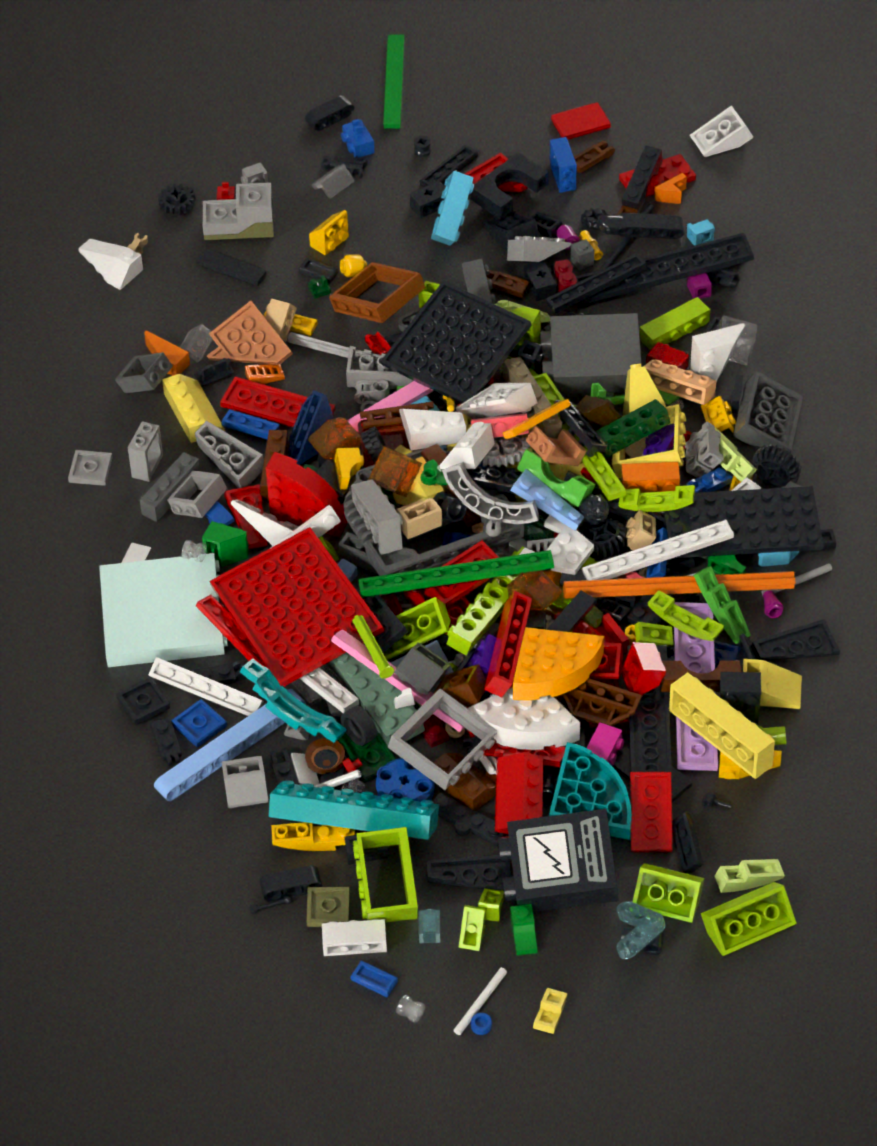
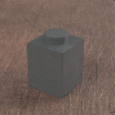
(582, 254)

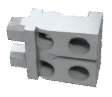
(703, 451)

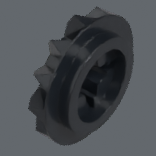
(588, 220)

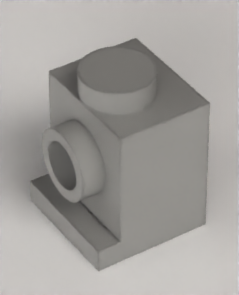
(254, 174)

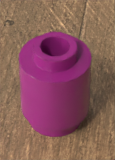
(567, 233)

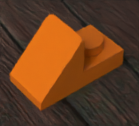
(671, 190)

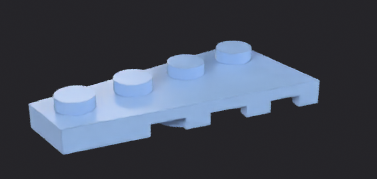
(532, 488)

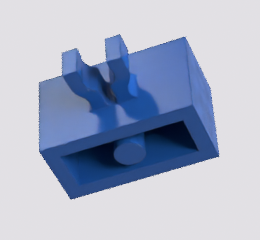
(357, 138)

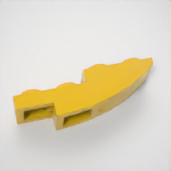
(308, 837)

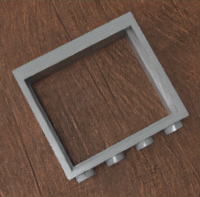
(461, 715)

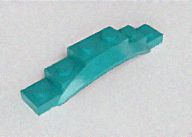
(287, 706)

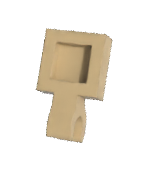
(138, 244)

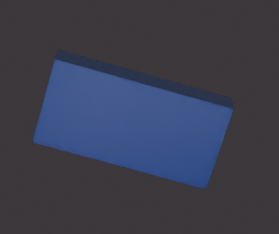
(374, 978)

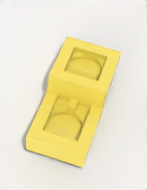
(550, 1010)

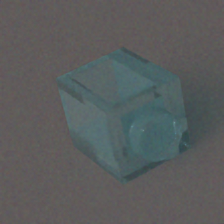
(429, 926)

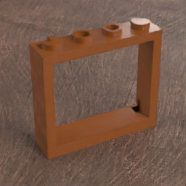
(346, 301)

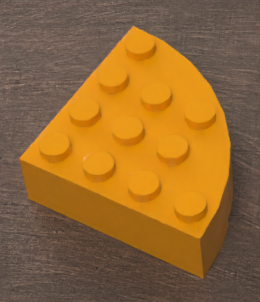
(554, 662)

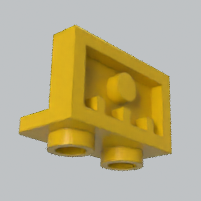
(718, 414)

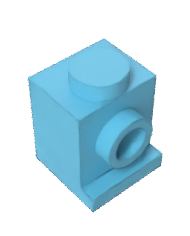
(700, 232)

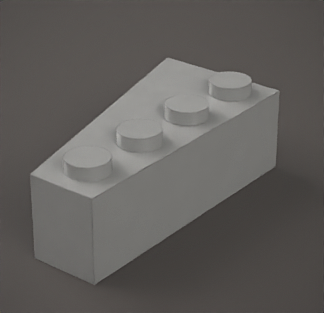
(368, 366)
(230, 455)
(378, 515)

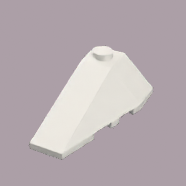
(114, 262)
(264, 523)

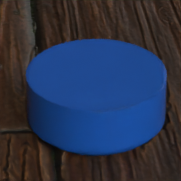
(481, 1023)

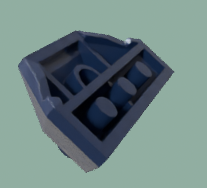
(312, 415)

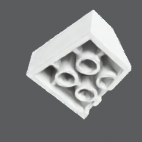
(713, 350)
(499, 400)
(429, 428)

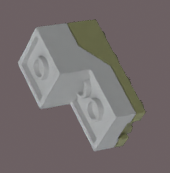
(244, 217)

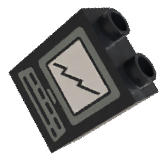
(560, 861)

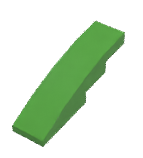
(723, 608)

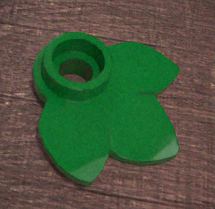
(432, 474)

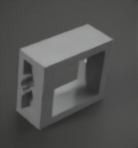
(145, 451)
(211, 486)

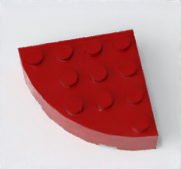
(300, 493)

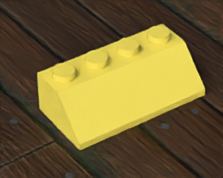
(189, 404)

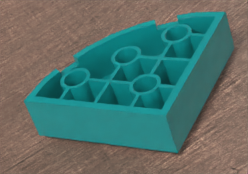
(589, 785)

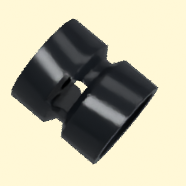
(451, 506)

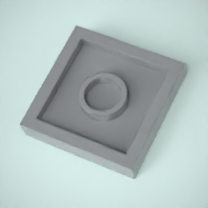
(90, 467)

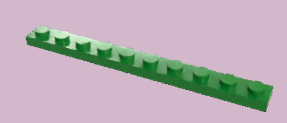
(456, 573)

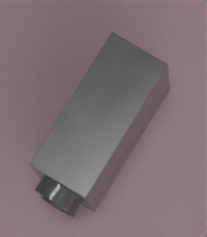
(590, 352)

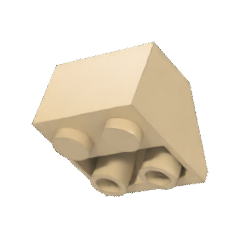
(420, 517)

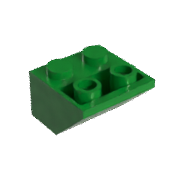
(226, 543)

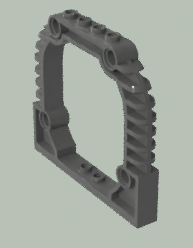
(407, 559)

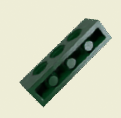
(633, 427)

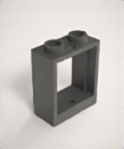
(146, 372)

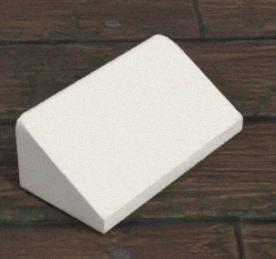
(303, 773)

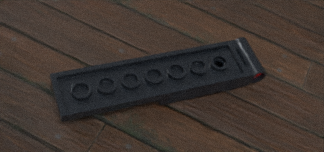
(651, 730)

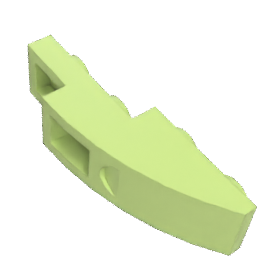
(733, 460)

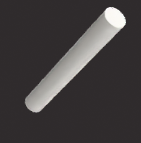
(341, 779)

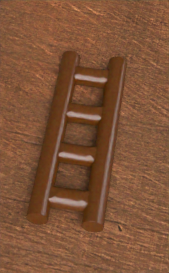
(387, 412)

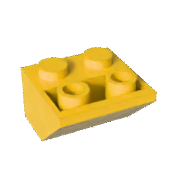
(330, 233)

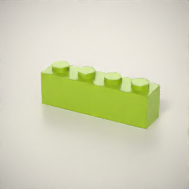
(675, 323)

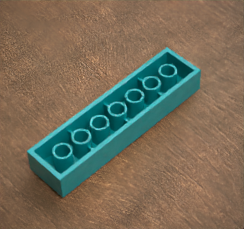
(352, 809)

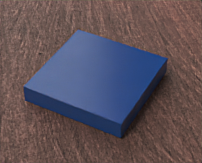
(199, 723)

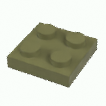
(327, 905)

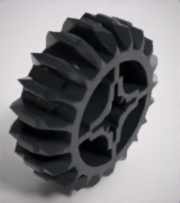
(776, 466)
(606, 537)

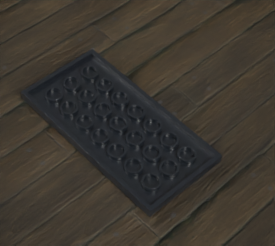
(758, 517)

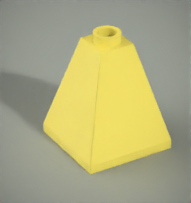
(639, 389)

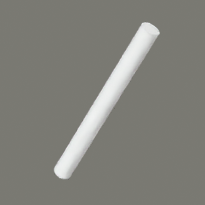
(480, 1001)

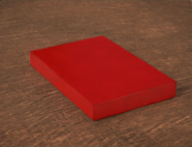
(581, 121)

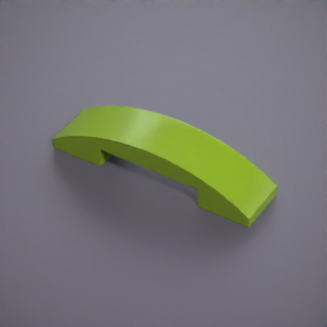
(658, 501)
(684, 620)

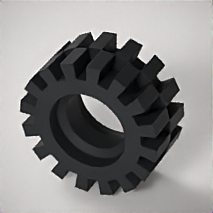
(373, 442)

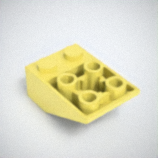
(778, 685)

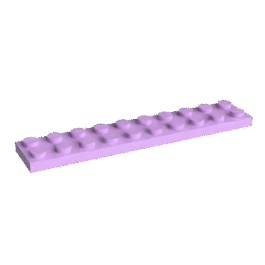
(697, 656)

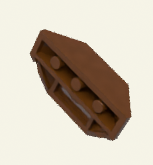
(601, 702)

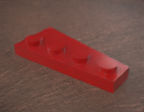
(551, 755)

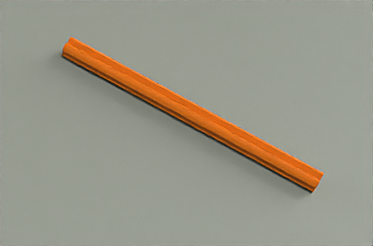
(677, 584)

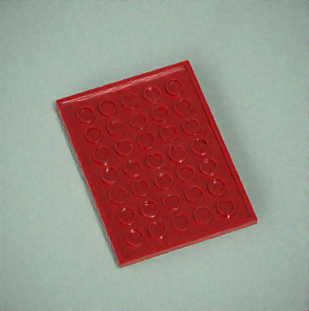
(293, 605)

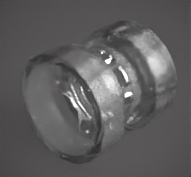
(194, 550)
(411, 1009)

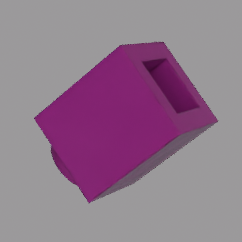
(699, 286)

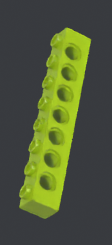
(481, 614)

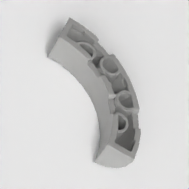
(484, 503)

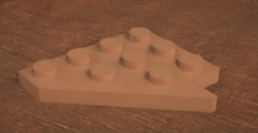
(248, 339)

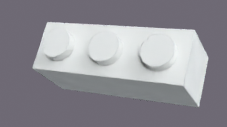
(354, 937)

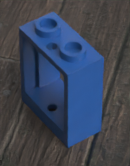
(563, 164)

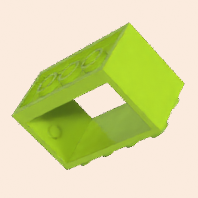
(382, 838)

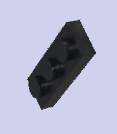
(687, 843)

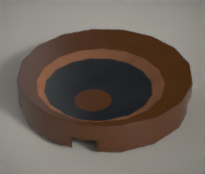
(324, 756)

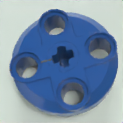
(404, 781)

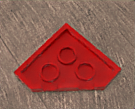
(490, 165)

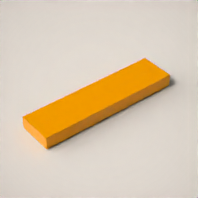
(536, 419)

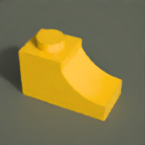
(347, 463)

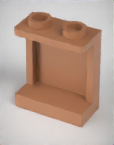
(558, 450)

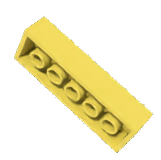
(721, 725)

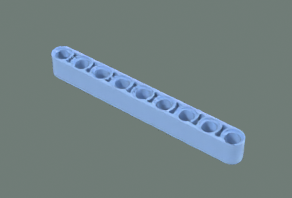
(221, 749)

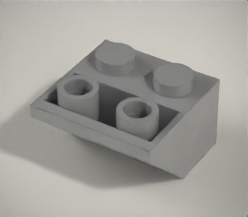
(244, 782)

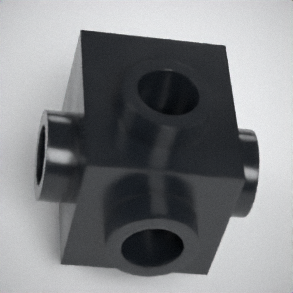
(531, 354)

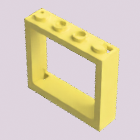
(676, 417)

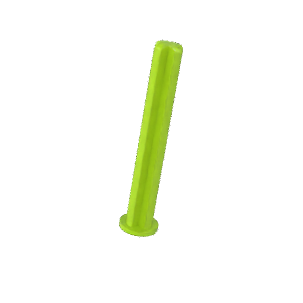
(372, 646)

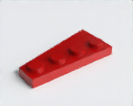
(251, 496)

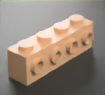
(681, 382)

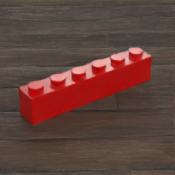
(508, 644)

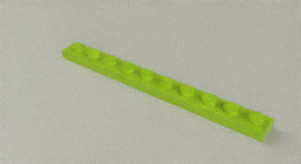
(595, 465)

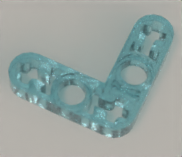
(630, 944)

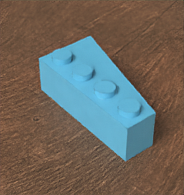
(452, 208)

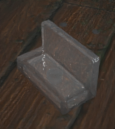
(334, 181)
(197, 342)

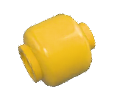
(352, 265)

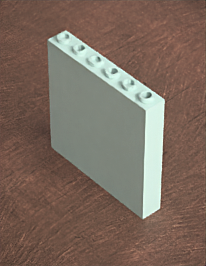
(154, 610)

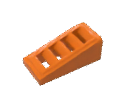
(259, 374)

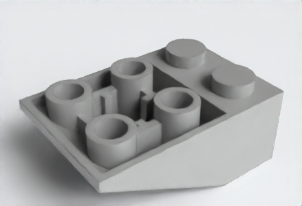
(534, 249)

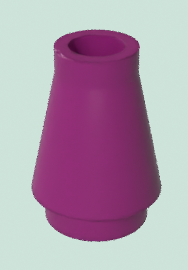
(772, 606)

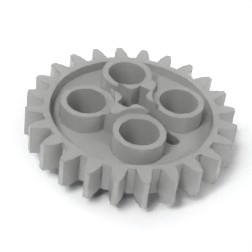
(510, 449)

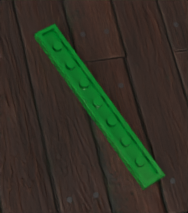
(394, 82)

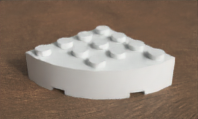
(528, 722)

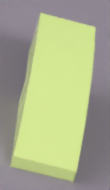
(748, 875)

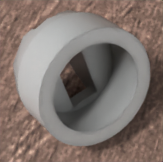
(493, 532)

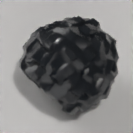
(594, 509)

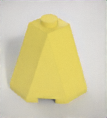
(418, 489)

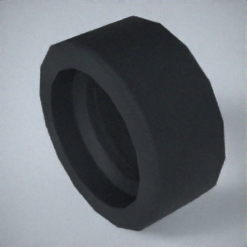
(359, 725)

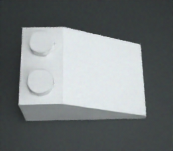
(721, 133)

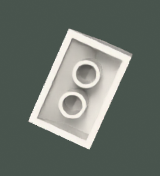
(471, 447)

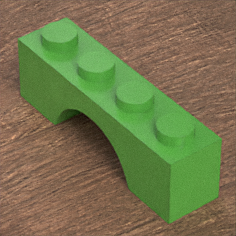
(573, 490)

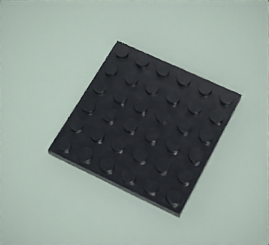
(456, 343)

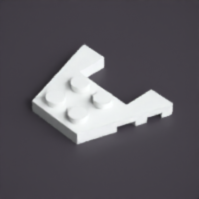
(568, 549)

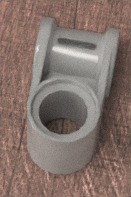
(372, 390)

